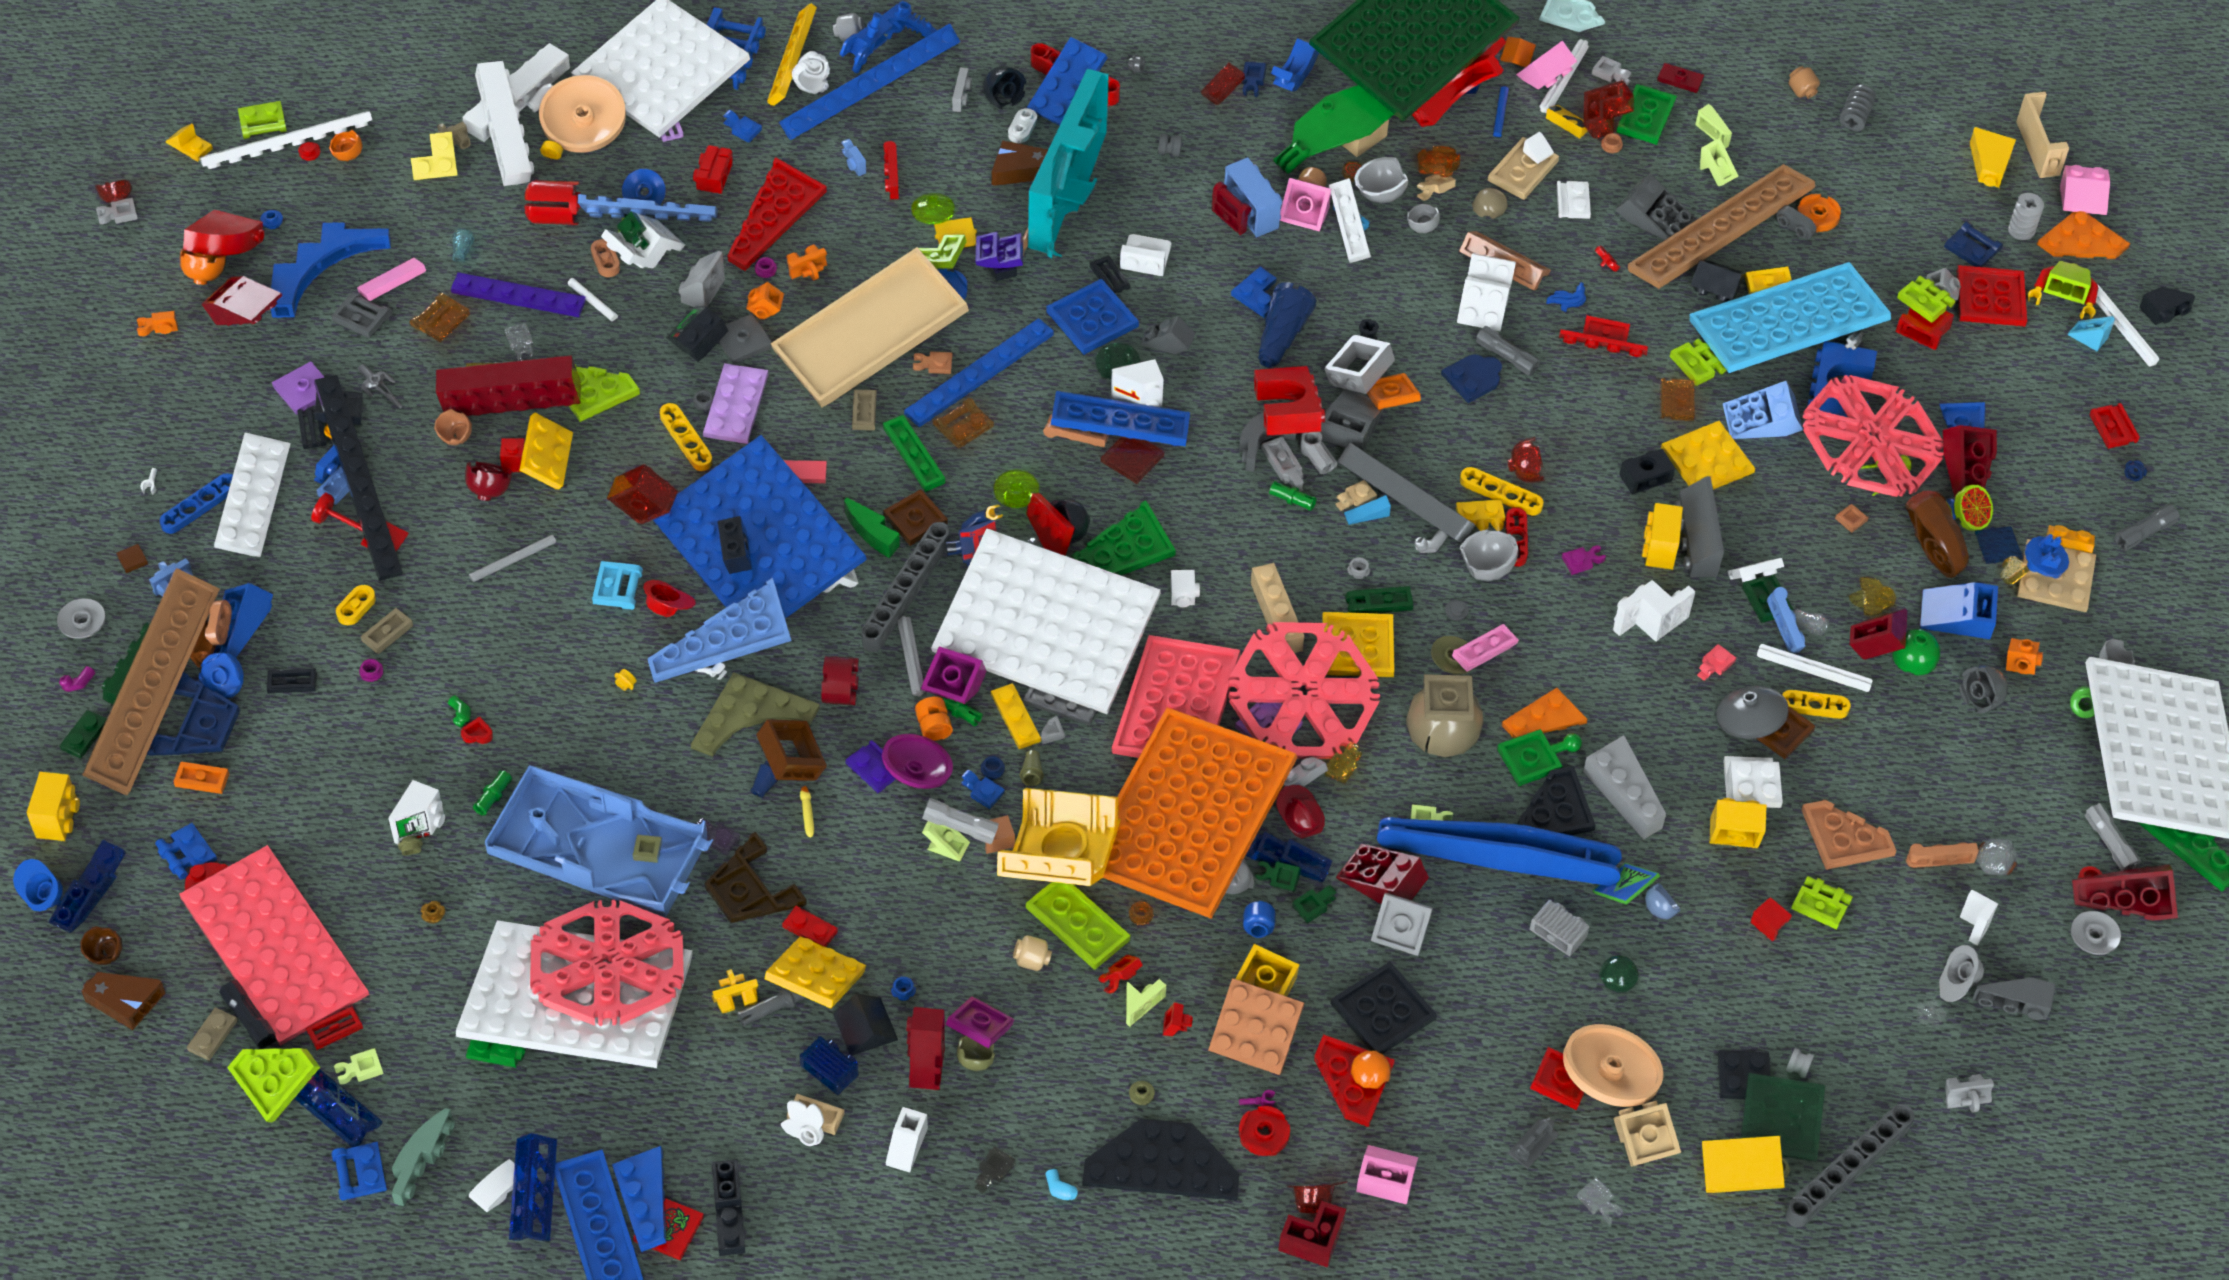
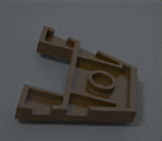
(740, 890)

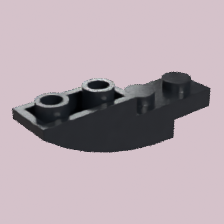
(728, 1207)

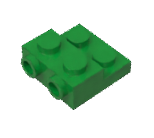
(495, 1053)

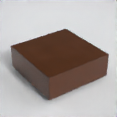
(132, 558)

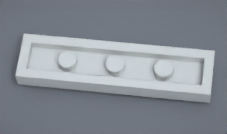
(1349, 221)

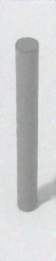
(512, 558)

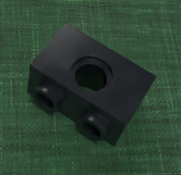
(1647, 471)
(734, 545)

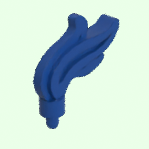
(1567, 299)

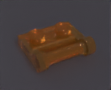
(444, 320)
(966, 429)

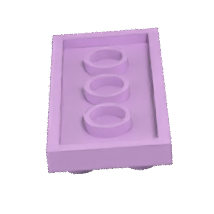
(735, 403)

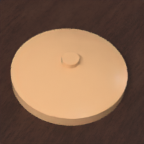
(582, 113)
(1613, 1065)

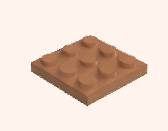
(1256, 1026)

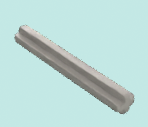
(911, 655)

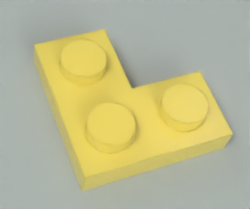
(441, 163)

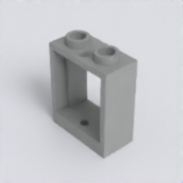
(1375, 351)

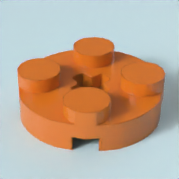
(1829, 208)

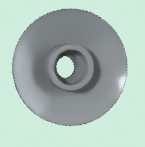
(81, 610)
(2100, 925)

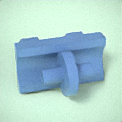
(162, 577)

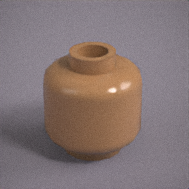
(1804, 82)
(1313, 176)

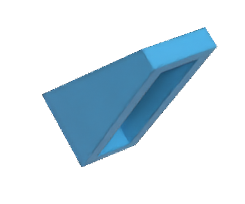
(1372, 510)

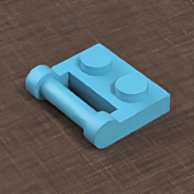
(610, 581)

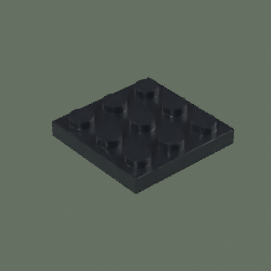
(1383, 1009)

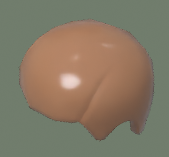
(450, 423)

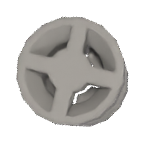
(1799, 1063)

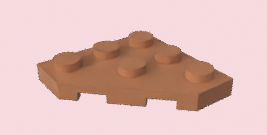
(1845, 837)

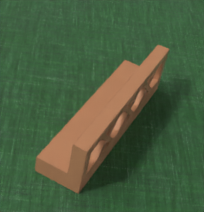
(1526, 270)

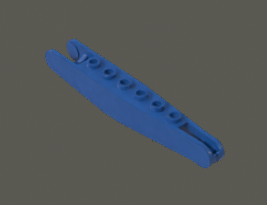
(1505, 848)

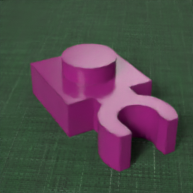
(1580, 560)

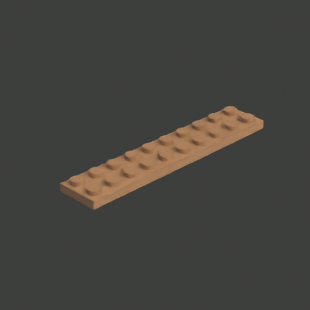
(1721, 226)
(151, 682)

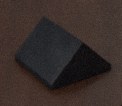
(864, 1024)

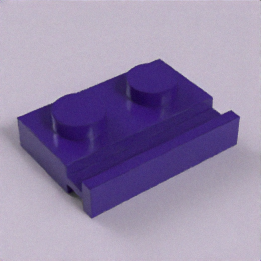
(869, 766)

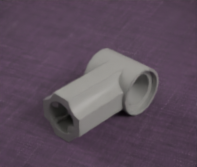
(1317, 452)

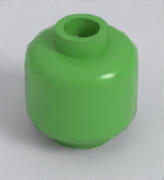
(2078, 706)

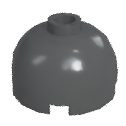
(1982, 683)

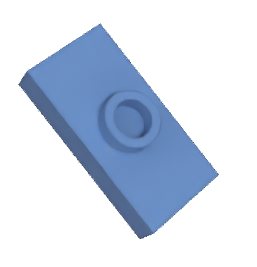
(335, 485)

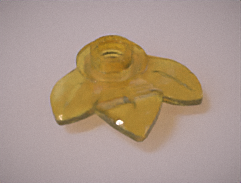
(1871, 596)

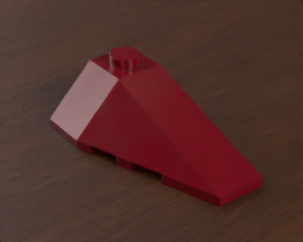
(1969, 455)
(2135, 891)

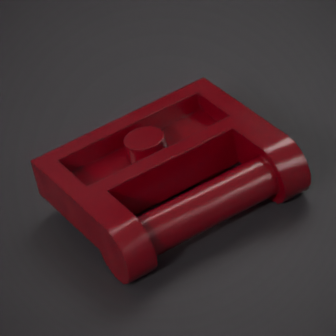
(1230, 208)

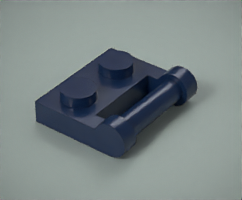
(1970, 250)

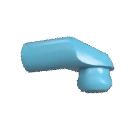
(1058, 1188)

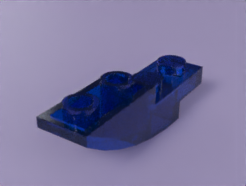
(89, 889)

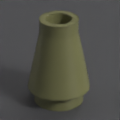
(1031, 771)

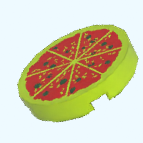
(1973, 507)

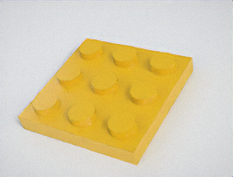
(1708, 453)
(1371, 635)
(815, 972)

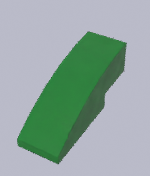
(872, 528)

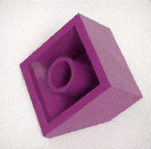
(954, 675)

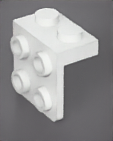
(1145, 254)

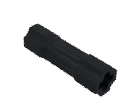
(255, 1024)

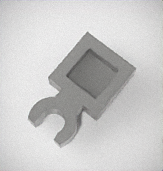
(121, 211)

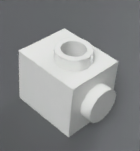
(1183, 588)

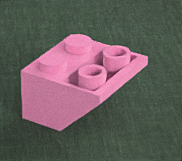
(1386, 1174)

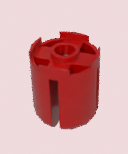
(555, 192)

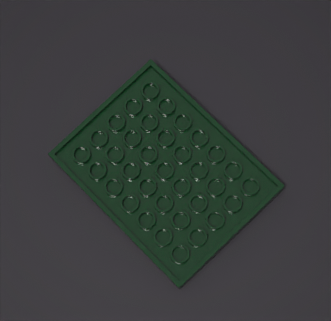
(1410, 47)

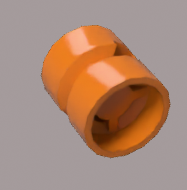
(933, 718)

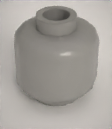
(848, 25)

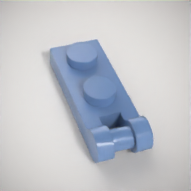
(1786, 620)

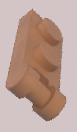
(1089, 437)
(1941, 855)

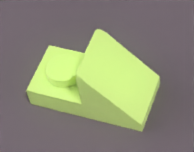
(1718, 161)
(945, 841)
(1140, 1003)

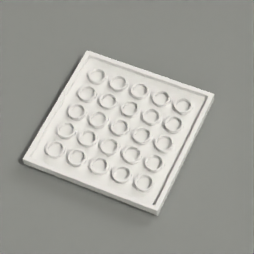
(664, 64)

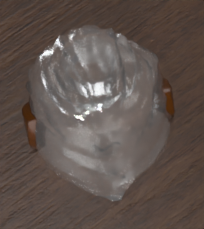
(1997, 856)

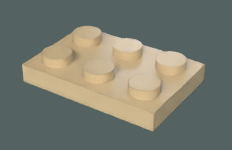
(1519, 173)

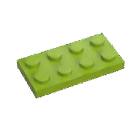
(1078, 922)

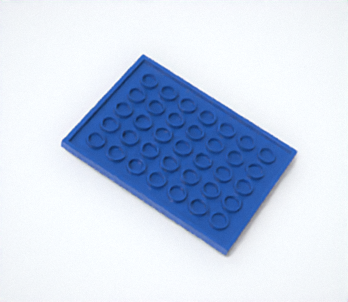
(785, 526)

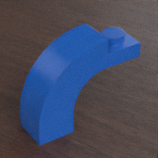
(1297, 66)

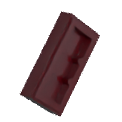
(1680, 78)

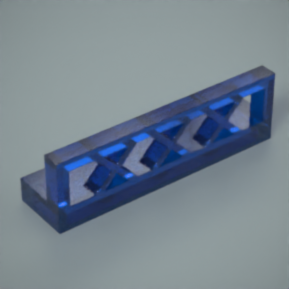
(331, 1111)
(527, 1185)

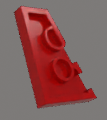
(1049, 524)

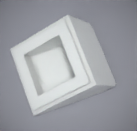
(1537, 148)

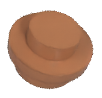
(1612, 143)

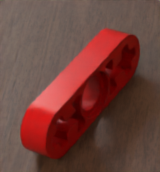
(1521, 530)

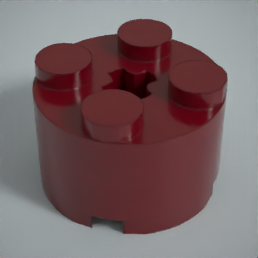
(840, 680)

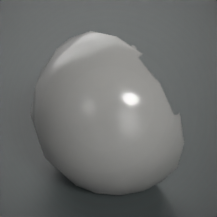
(1381, 180)
(1489, 554)

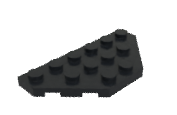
(1162, 1160)

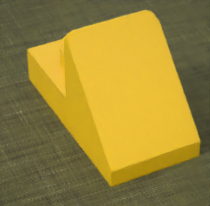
(189, 143)

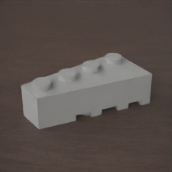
(1625, 785)

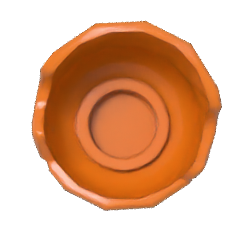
(347, 142)
(1371, 1069)

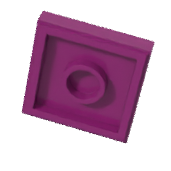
(980, 1022)

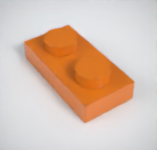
(201, 777)

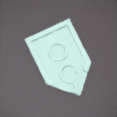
(1571, 14)

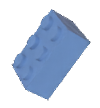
(1250, 187)

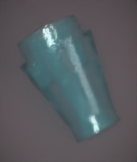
(462, 242)

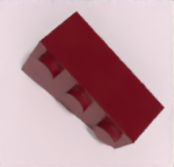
(926, 1047)

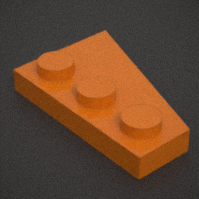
(1547, 713)

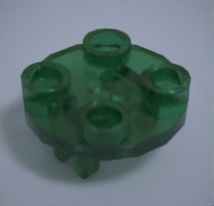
(1115, 356)

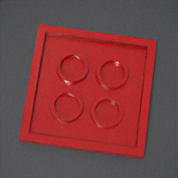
(1992, 296)

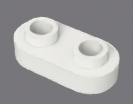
(1022, 125)

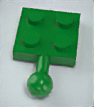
(1533, 757)

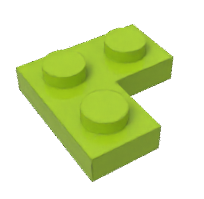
(947, 252)

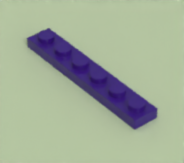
(518, 294)

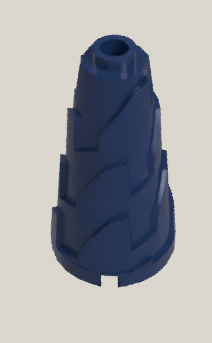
(1285, 319)

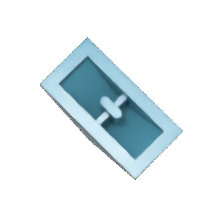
(2092, 331)

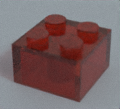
(642, 494)

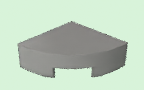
(1052, 731)

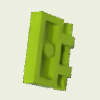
(1926, 298)
(1693, 364)
(1820, 907)

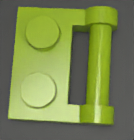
(260, 115)

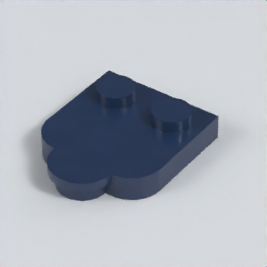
(1473, 376)

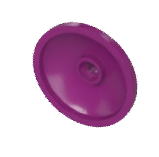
(917, 761)

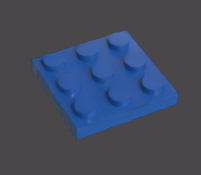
(1092, 316)

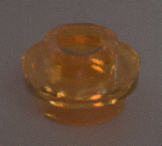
(1141, 906)

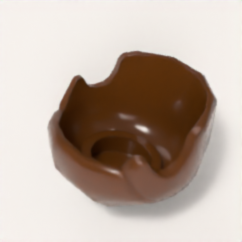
(101, 939)

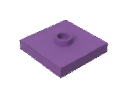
(298, 387)

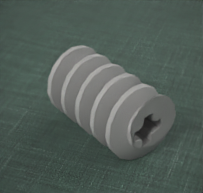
(2026, 216)

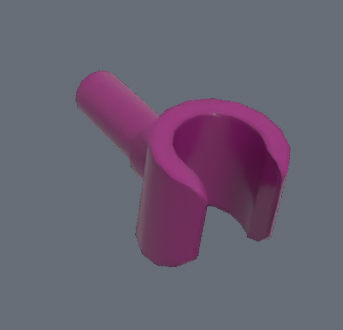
(1259, 1100)

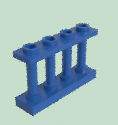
(751, 46)

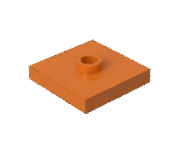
(1393, 391)

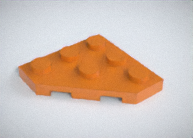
(2083, 237)

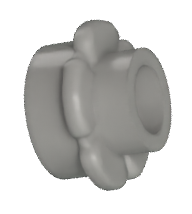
(1360, 563)

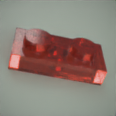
(1223, 84)

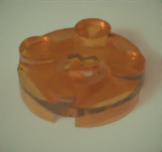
(1440, 161)

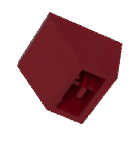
(1879, 634)

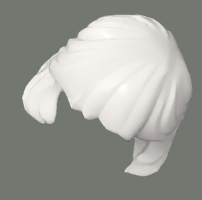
(811, 73)

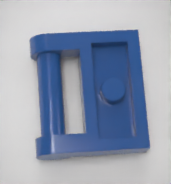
(368, 1170)

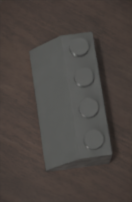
(1700, 529)

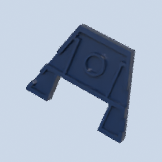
(205, 725)

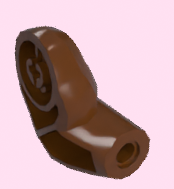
(1938, 532)

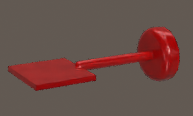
(324, 508)

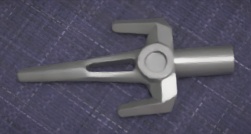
(376, 381)

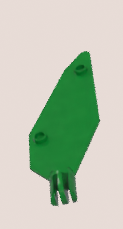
(1333, 123)

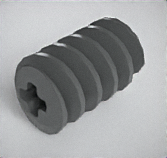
(1857, 108)

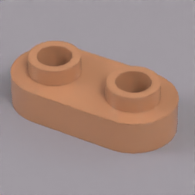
(605, 259)
(218, 622)

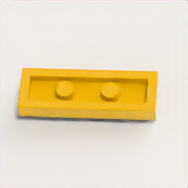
(1015, 716)

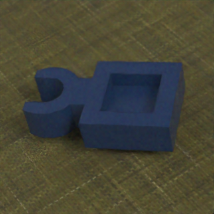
(1254, 76)

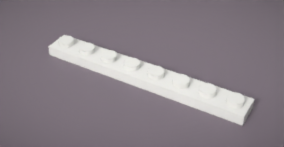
(277, 142)

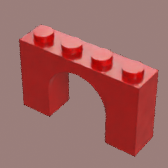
(1291, 383)

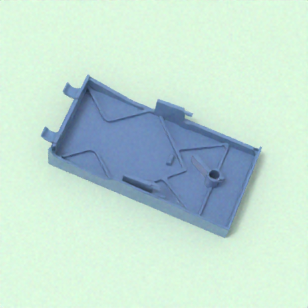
(590, 840)

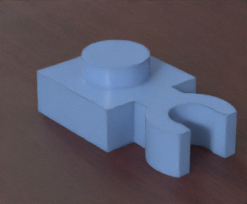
(855, 158)

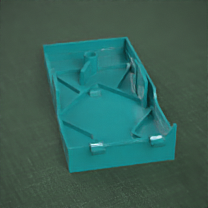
(1067, 167)

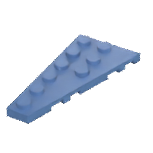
(623, 206)
(731, 633)

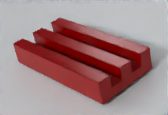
(337, 1035)

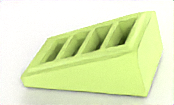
(1713, 125)

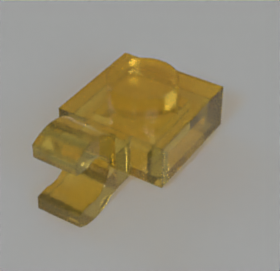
(1343, 765)

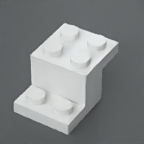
(656, 234)
(1486, 291)
(1653, 610)
(1753, 780)

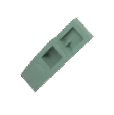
(422, 1147)

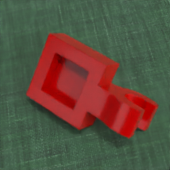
(1122, 969)

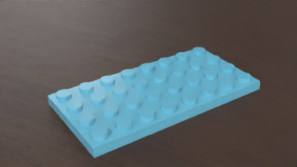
(1789, 317)

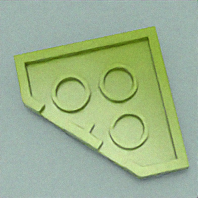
(602, 391)
(273, 1077)

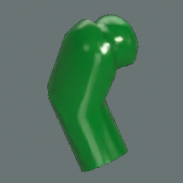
(462, 713)

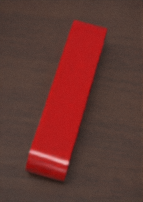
(1045, 56)

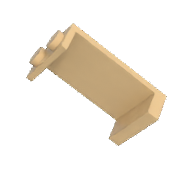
(2046, 157)

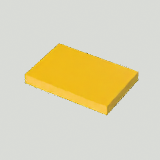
(1743, 1164)

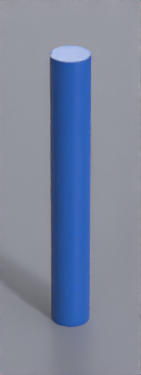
(1500, 111)

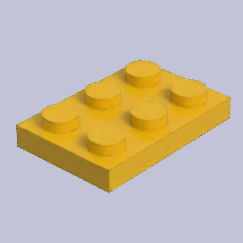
(546, 451)

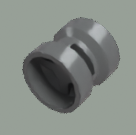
(1170, 145)

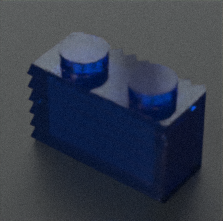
(829, 1065)

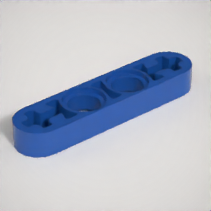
(196, 501)

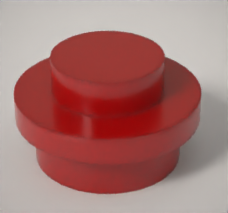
(309, 151)

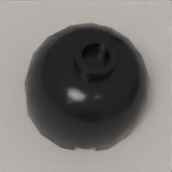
(1006, 82)
(1076, 515)

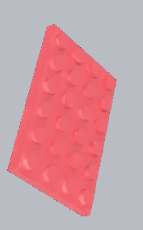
(1174, 676)

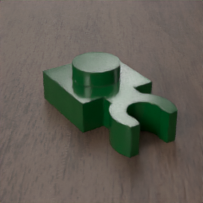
(1282, 876)

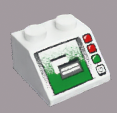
(417, 812)

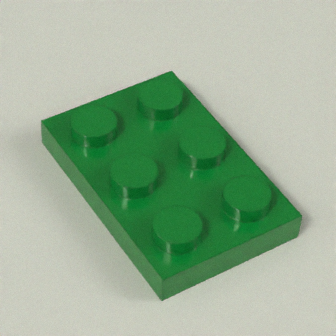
(1649, 115)

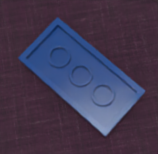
(1063, 80)

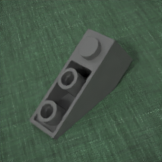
(2023, 996)

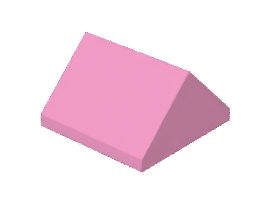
(1305, 204)

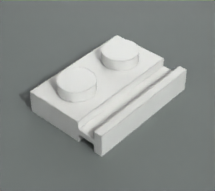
(1573, 199)
(1748, 572)

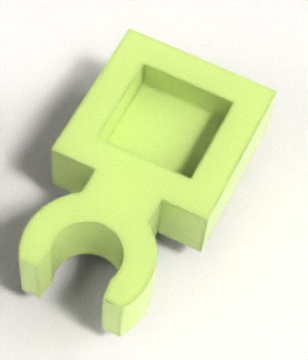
(1429, 813)
(363, 1065)

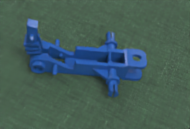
(872, 37)

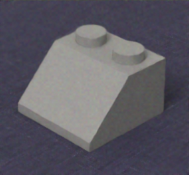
(703, 281)

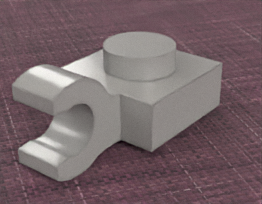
(1610, 69)

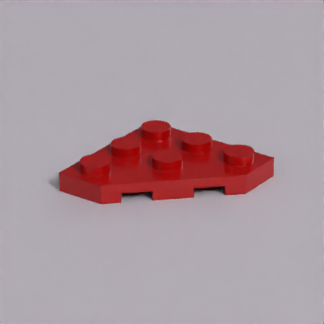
(1335, 1063)

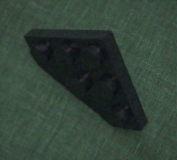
(1559, 805)

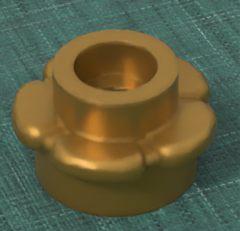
(435, 916)

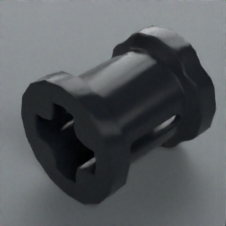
(1368, 328)

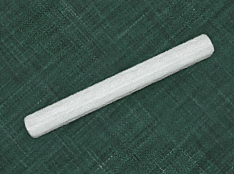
(1558, 87)
(2126, 328)
(1814, 667)

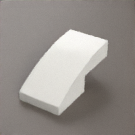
(494, 1186)

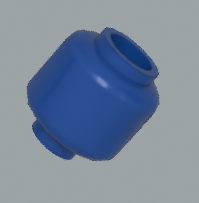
(1259, 919)

